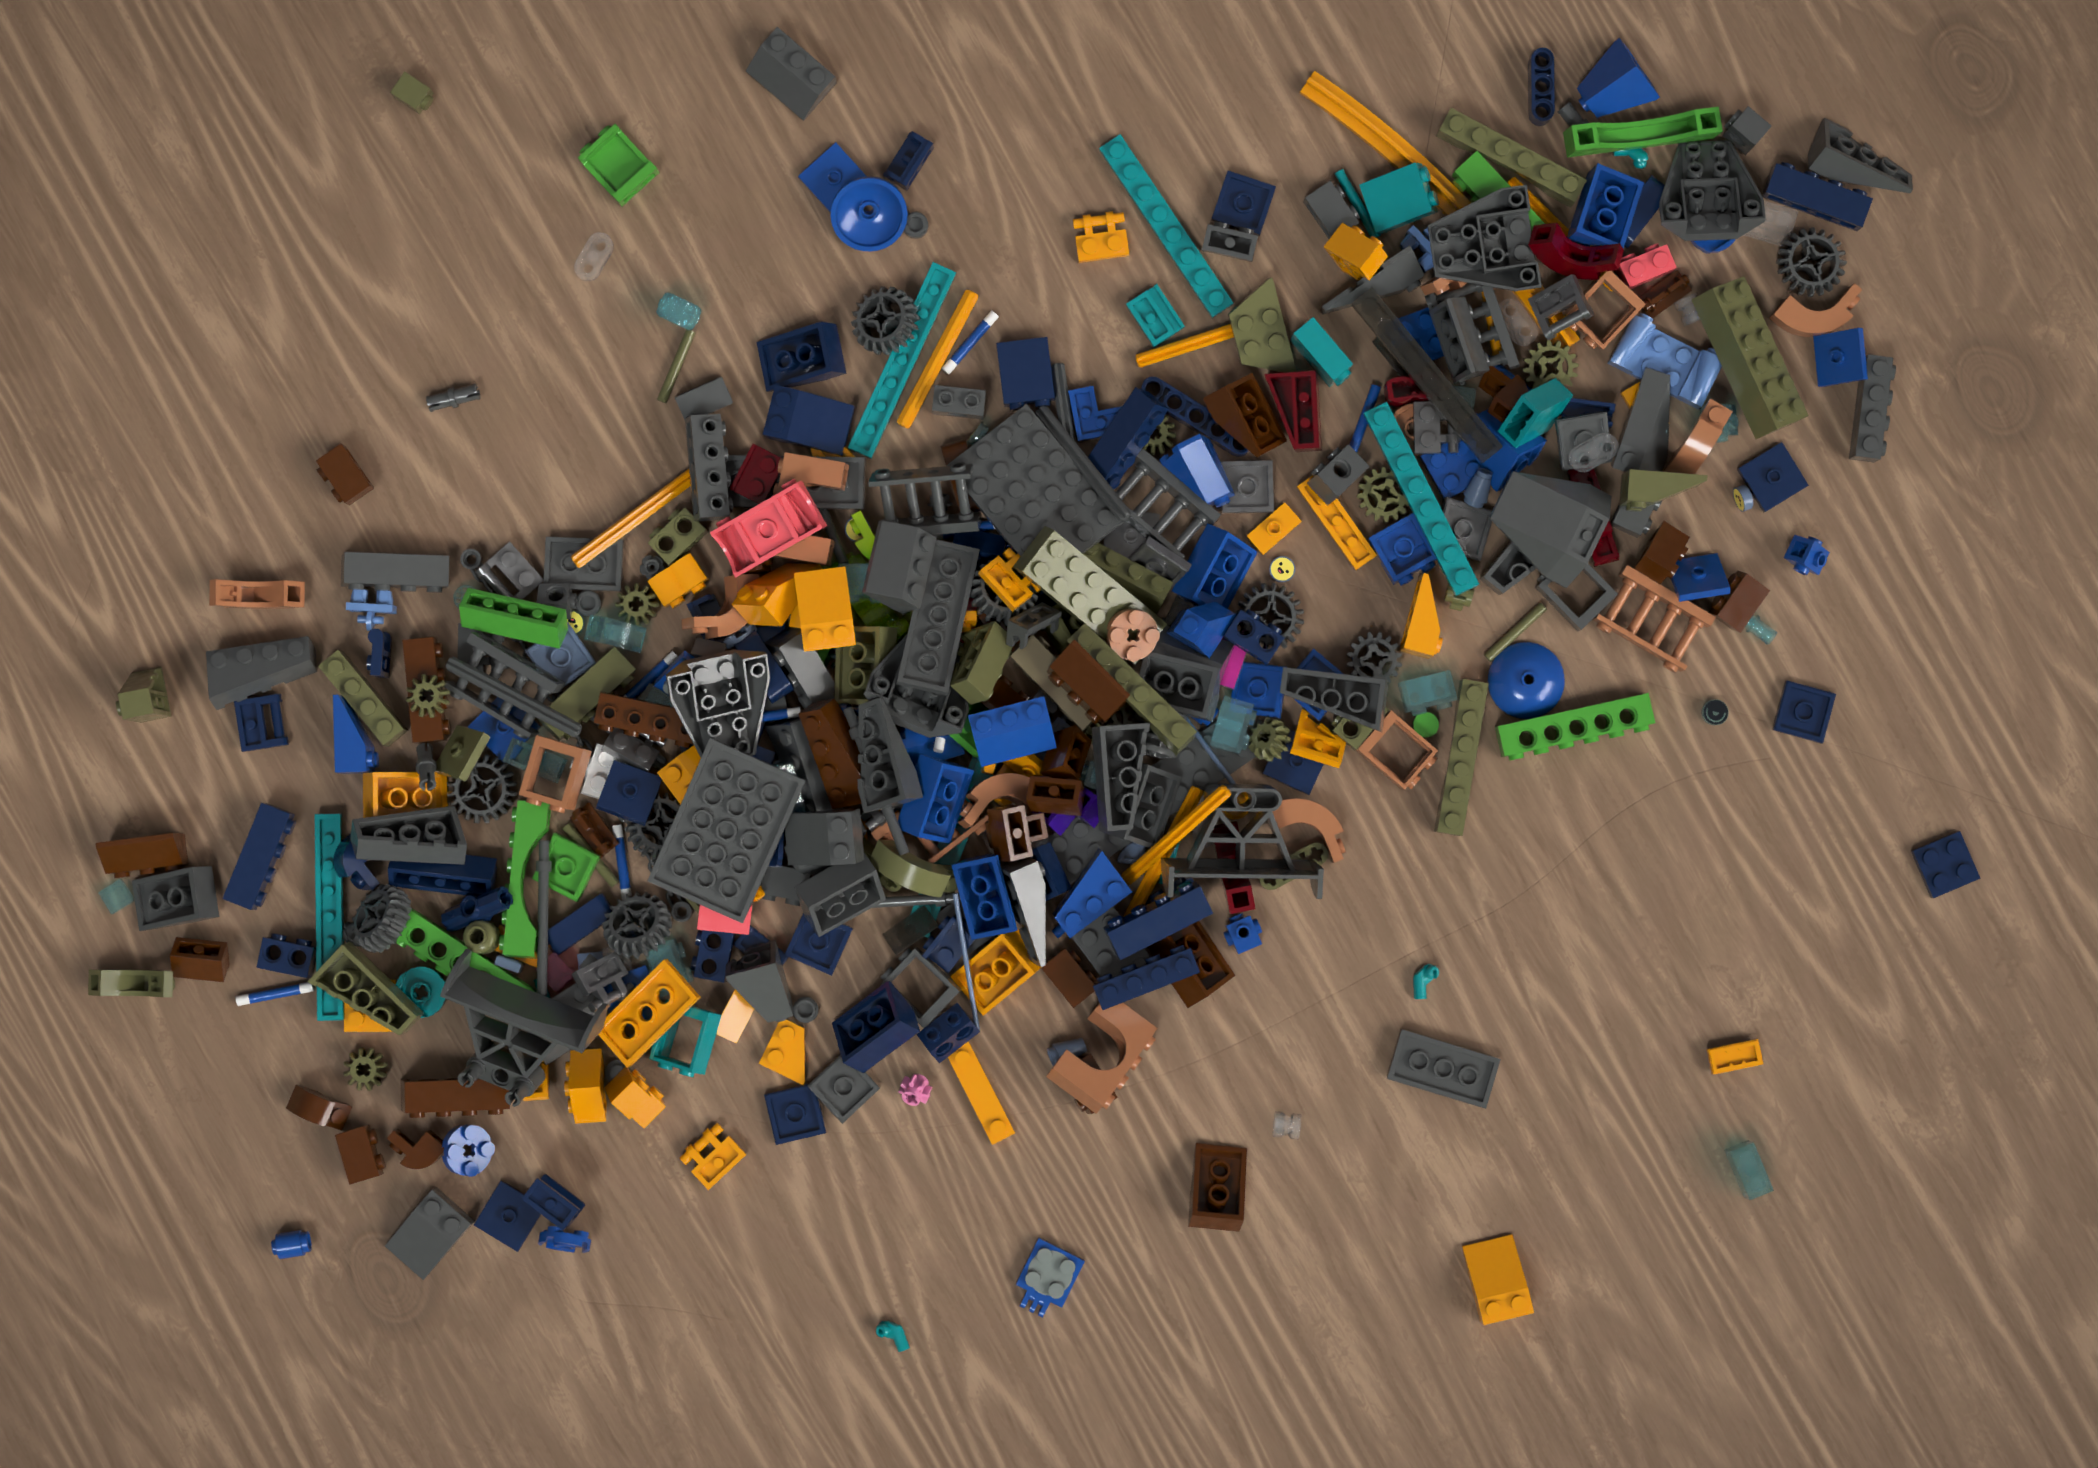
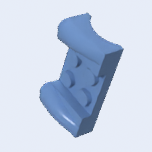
(1690, 370)

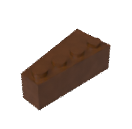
(833, 751)
(450, 1096)

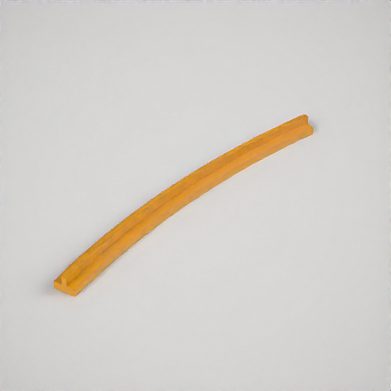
(1400, 154)

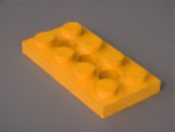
(663, 1014)

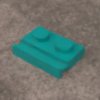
(1155, 315)

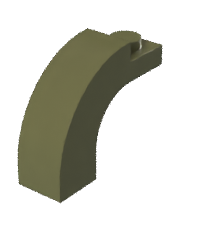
(912, 871)
(130, 982)

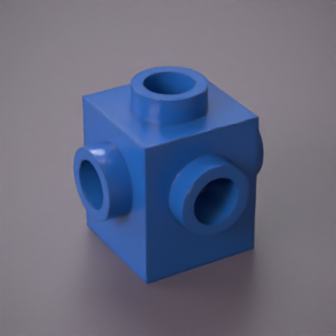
(1806, 555)
(1247, 942)

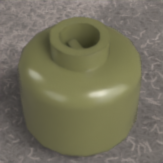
(481, 936)

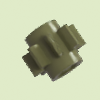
(1459, 601)

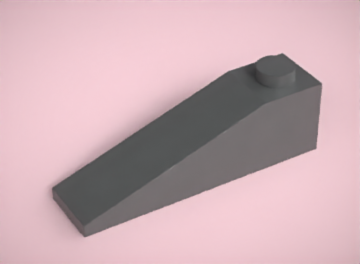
(1845, 160)
(1392, 278)
(1646, 429)
(886, 768)

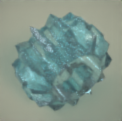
(678, 311)

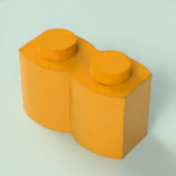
(678, 580)

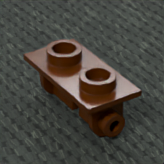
(1665, 293)
(594, 829)

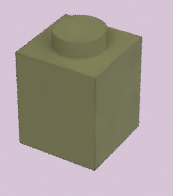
(412, 93)

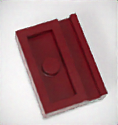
(757, 475)

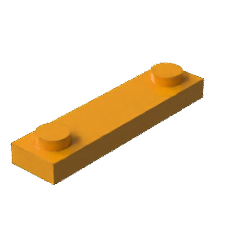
(1340, 527)
(981, 1094)

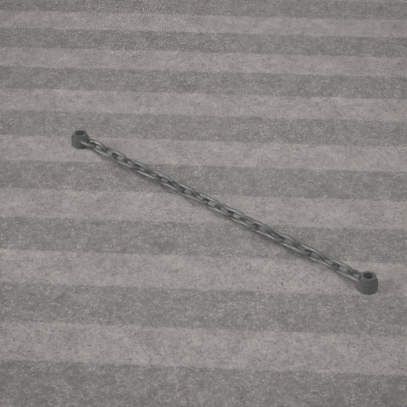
(674, 911)

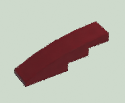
(1606, 549)

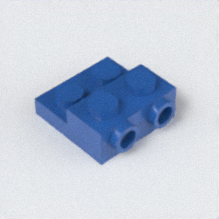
(1403, 550)

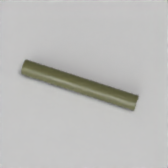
(676, 366)
(1518, 629)
(601, 867)

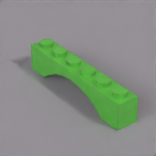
(1667, 130)
(531, 826)

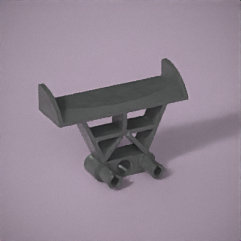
(1260, 799)
(520, 1009)

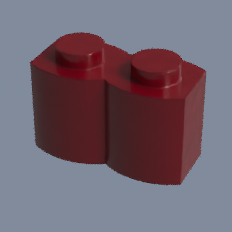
(1401, 391)

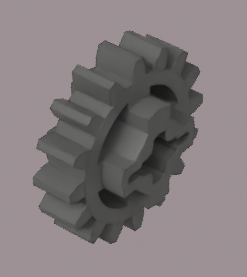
(1371, 647)

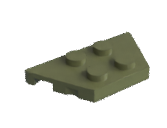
(1261, 331)

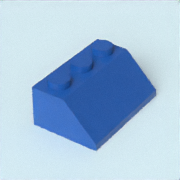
(1605, 208)
(1216, 568)
(1012, 731)
(943, 792)
(984, 896)

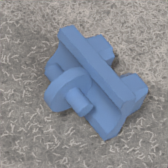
(1417, 239)
(383, 605)

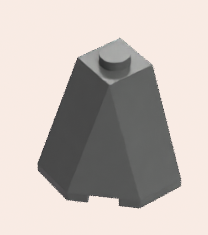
(762, 981)

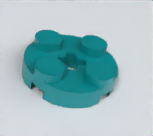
(431, 980)

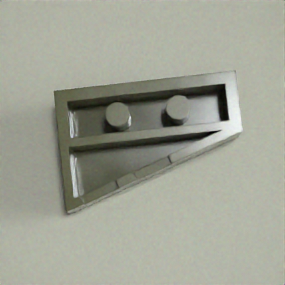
(980, 662)
(144, 697)

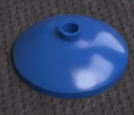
(873, 228)
(1508, 684)

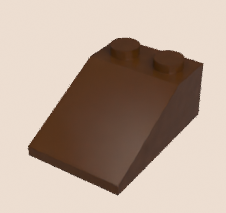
(1246, 415)
(1218, 1187)

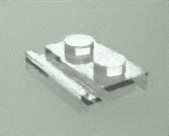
(1777, 226)

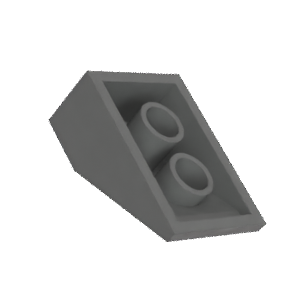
(824, 837)
(175, 898)
(429, 1233)

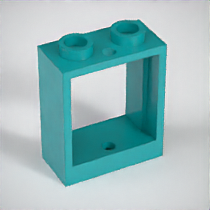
(662, 1047)

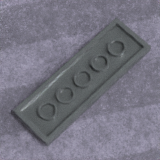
(824, 497)
(939, 622)

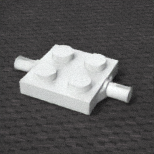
(597, 772)

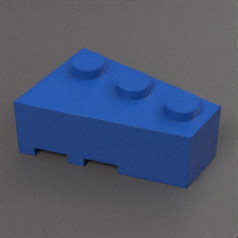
(1091, 895)

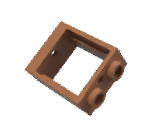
(1624, 293)
(1425, 762)
(575, 779)

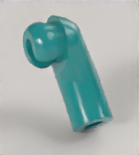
(1422, 978)

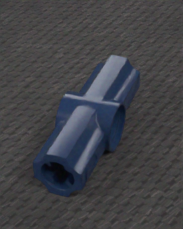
(477, 908)

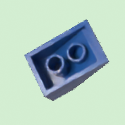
(352, 745)

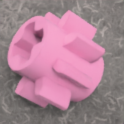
(915, 1089)

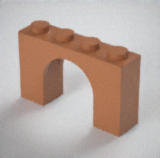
(811, 472)
(1096, 1086)

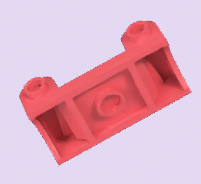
(768, 527)

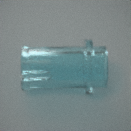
(1760, 629)

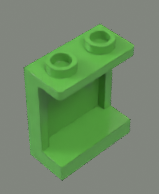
(617, 164)

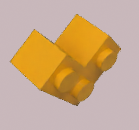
(1355, 252)
(586, 1086)
(634, 1096)

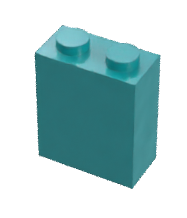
(1399, 197)
(1322, 353)
(1535, 412)

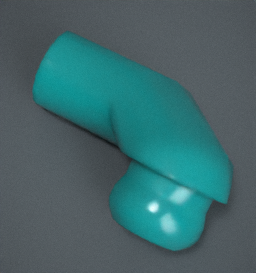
(1638, 155)
(895, 1332)

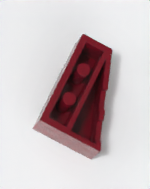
(1299, 407)

